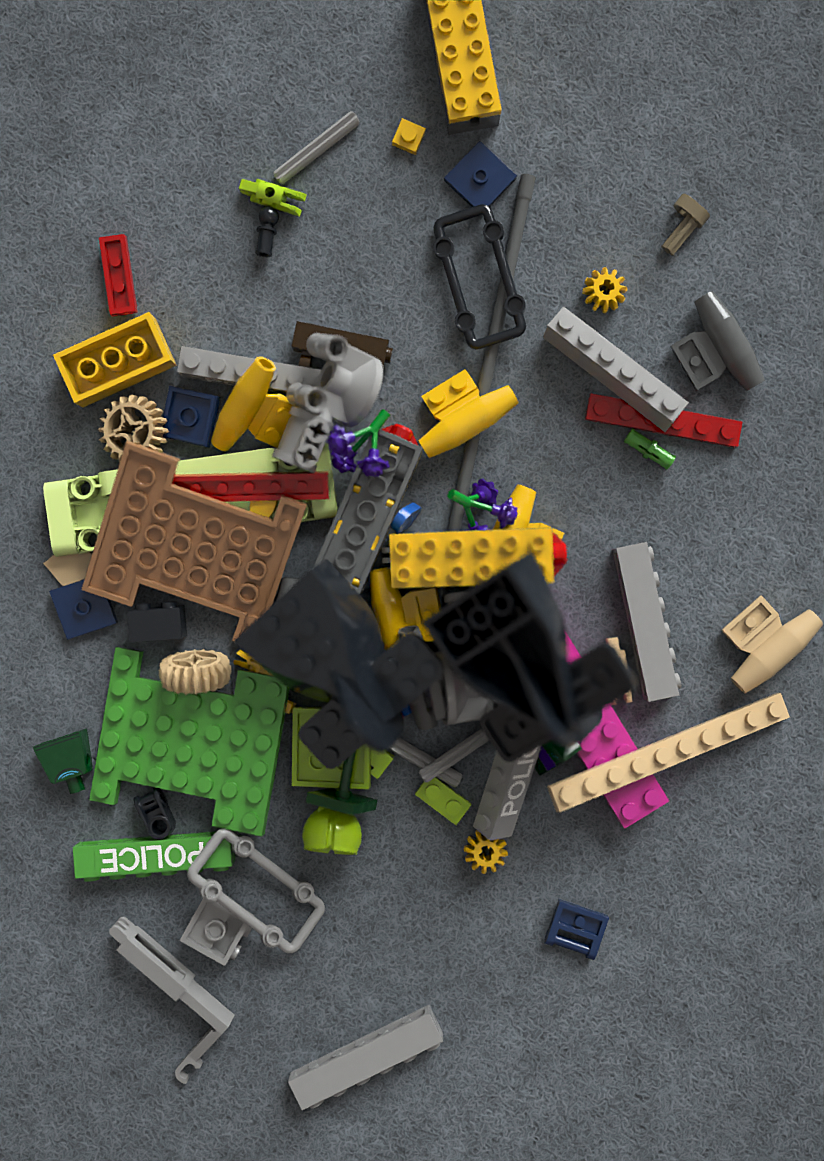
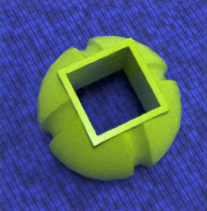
(332, 831)

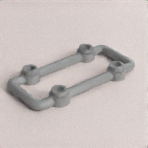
(212, 891)

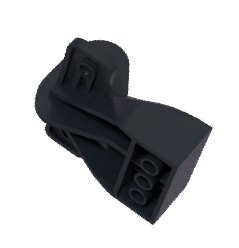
(331, 649)
(513, 650)

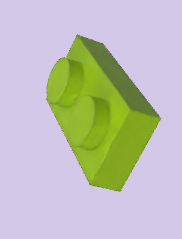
(443, 799)

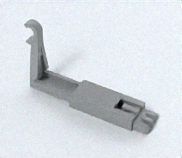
(176, 982)

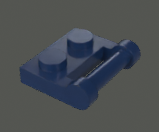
(580, 922)

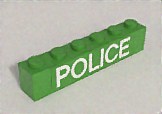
(147, 855)

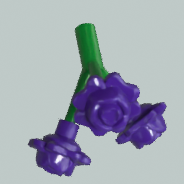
(343, 453)
(484, 497)

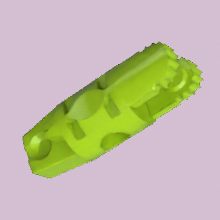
(261, 190)

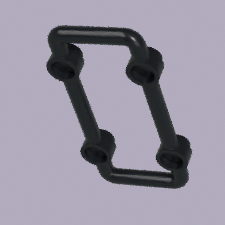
(444, 250)

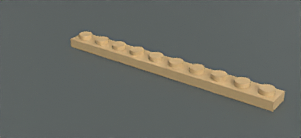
(667, 752)

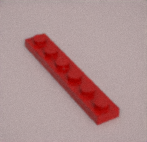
(686, 426)
(257, 486)

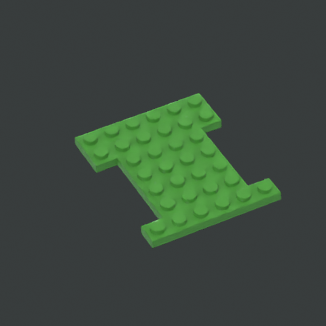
(192, 742)

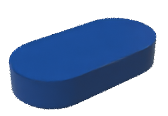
(405, 517)

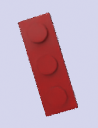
(118, 275)

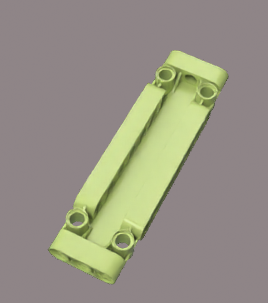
(76, 516)

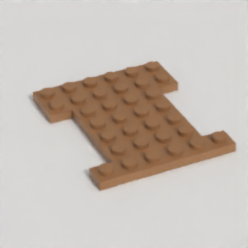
(187, 542)

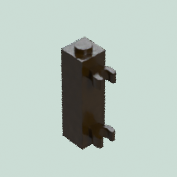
(371, 345)

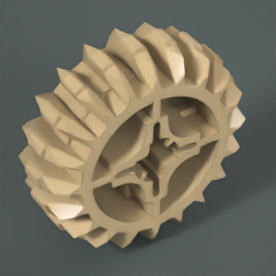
(124, 413)
(195, 671)

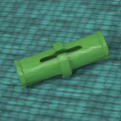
(649, 449)

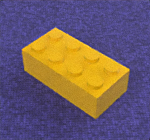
(114, 360)

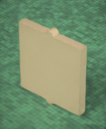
(69, 568)

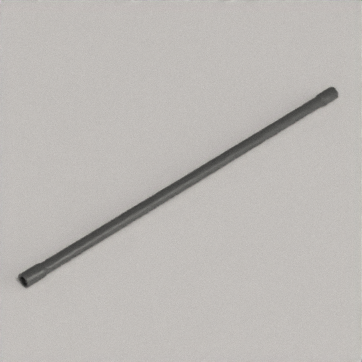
(523, 197)

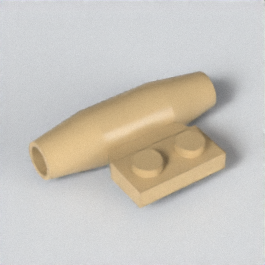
(767, 641)

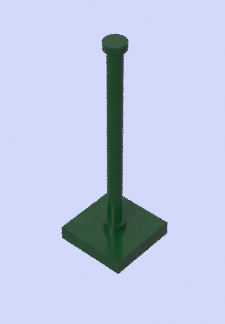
(342, 799)

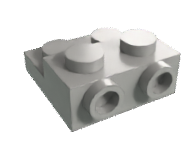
(215, 932)

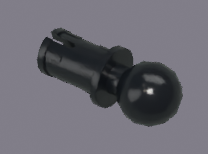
(268, 218)

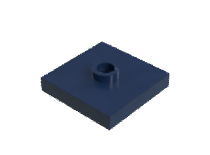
(480, 176)
(190, 416)
(80, 610)

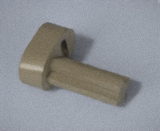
(694, 217)

